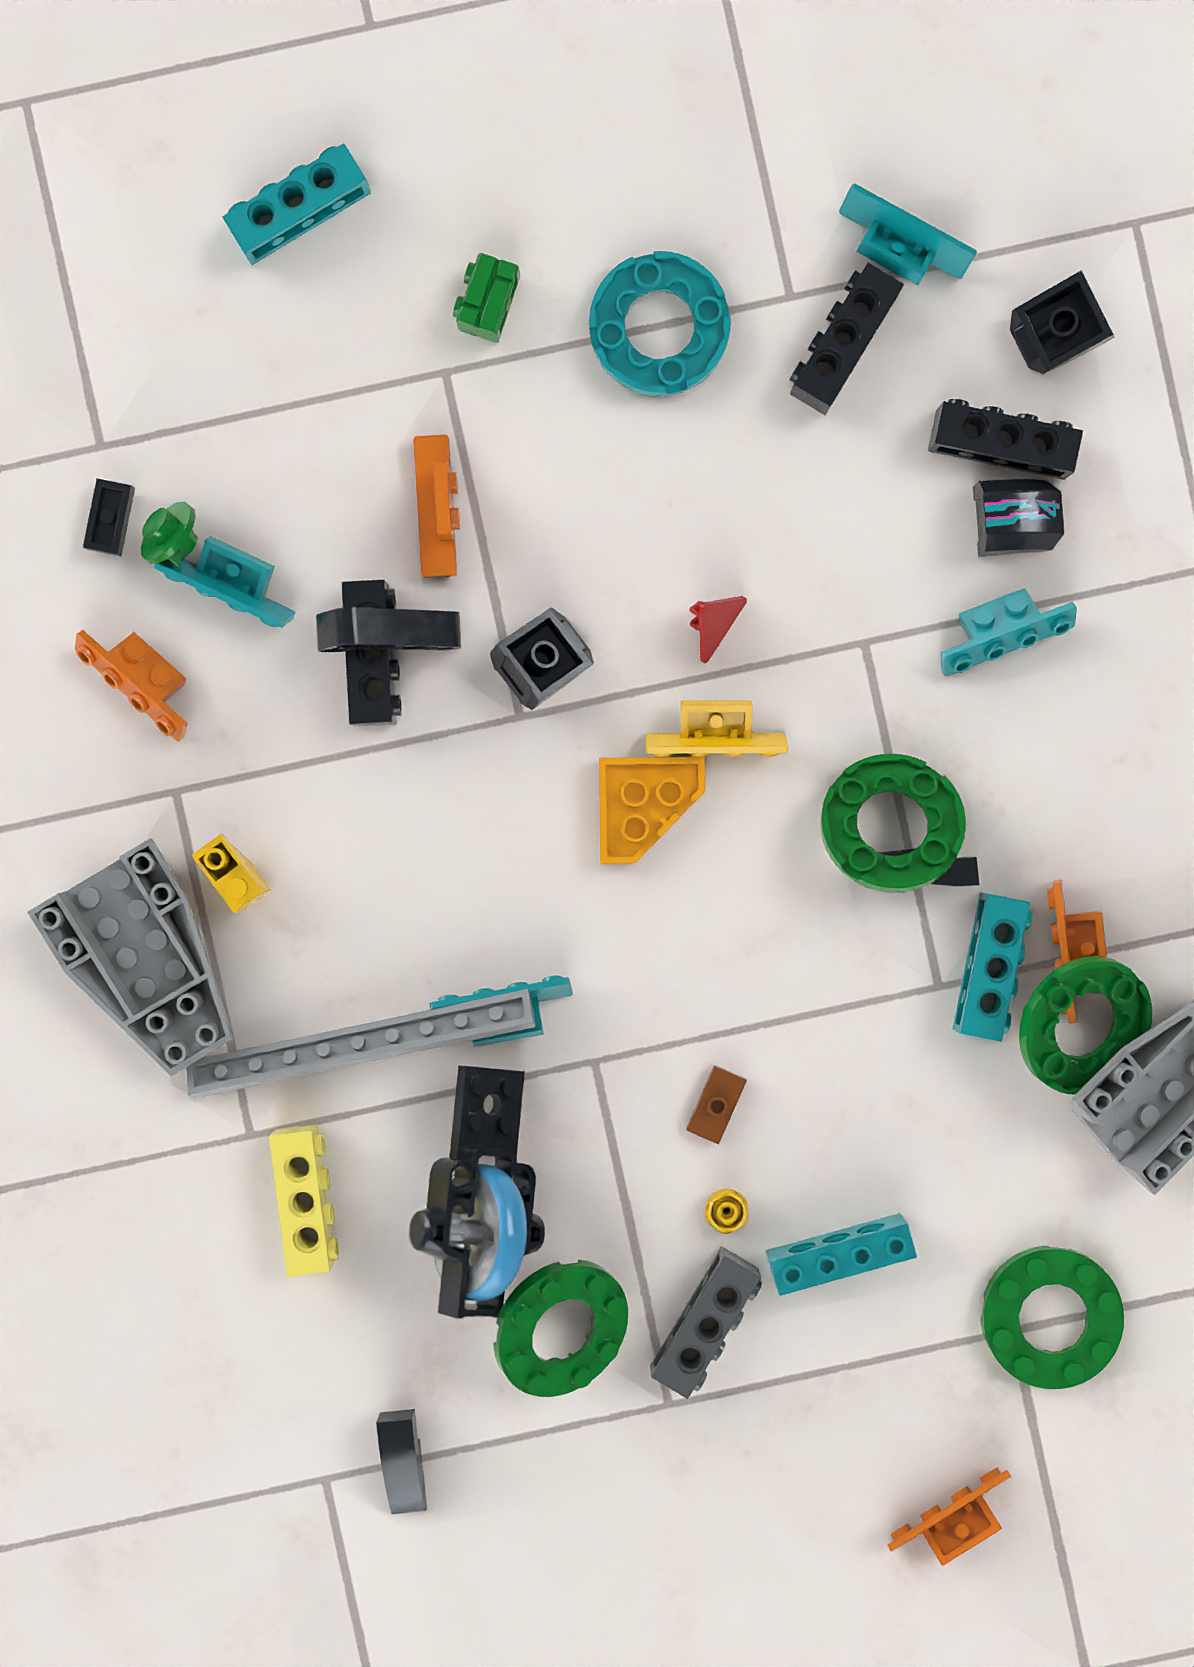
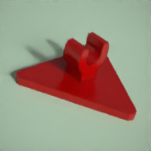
(714, 621)

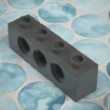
(689, 1375)

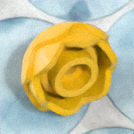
(726, 1222)

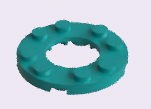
(676, 276)

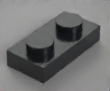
(108, 517)

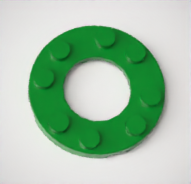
(901, 775)
(1055, 994)
(1004, 1301)
(528, 1304)

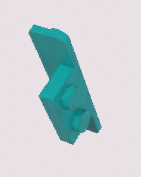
(902, 240)
(232, 578)
(1004, 627)
(550, 988)

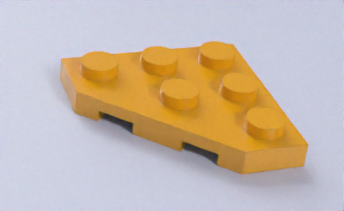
(643, 801)

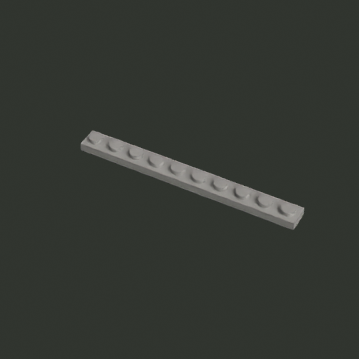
(361, 1044)

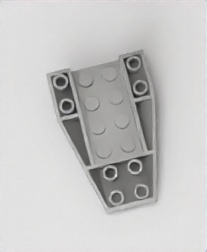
(139, 956)
(1145, 1102)

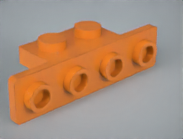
(435, 506)
(139, 675)
(1076, 933)
(958, 1525)

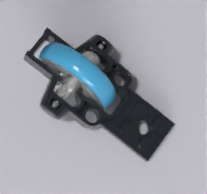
(481, 1250)

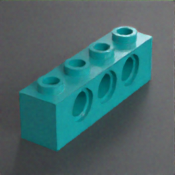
(292, 222)
(982, 948)
(841, 1254)

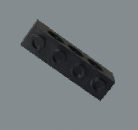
(879, 293)
(951, 440)
(361, 708)

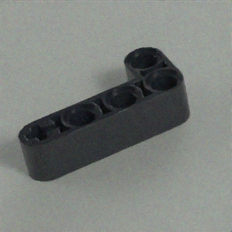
(387, 629)

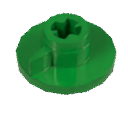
(169, 534)

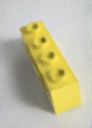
(300, 1254)

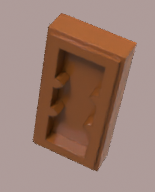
(716, 1104)

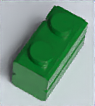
(487, 297)

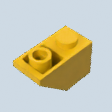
(231, 873)

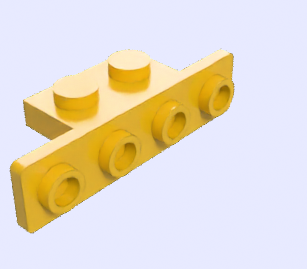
(716, 728)

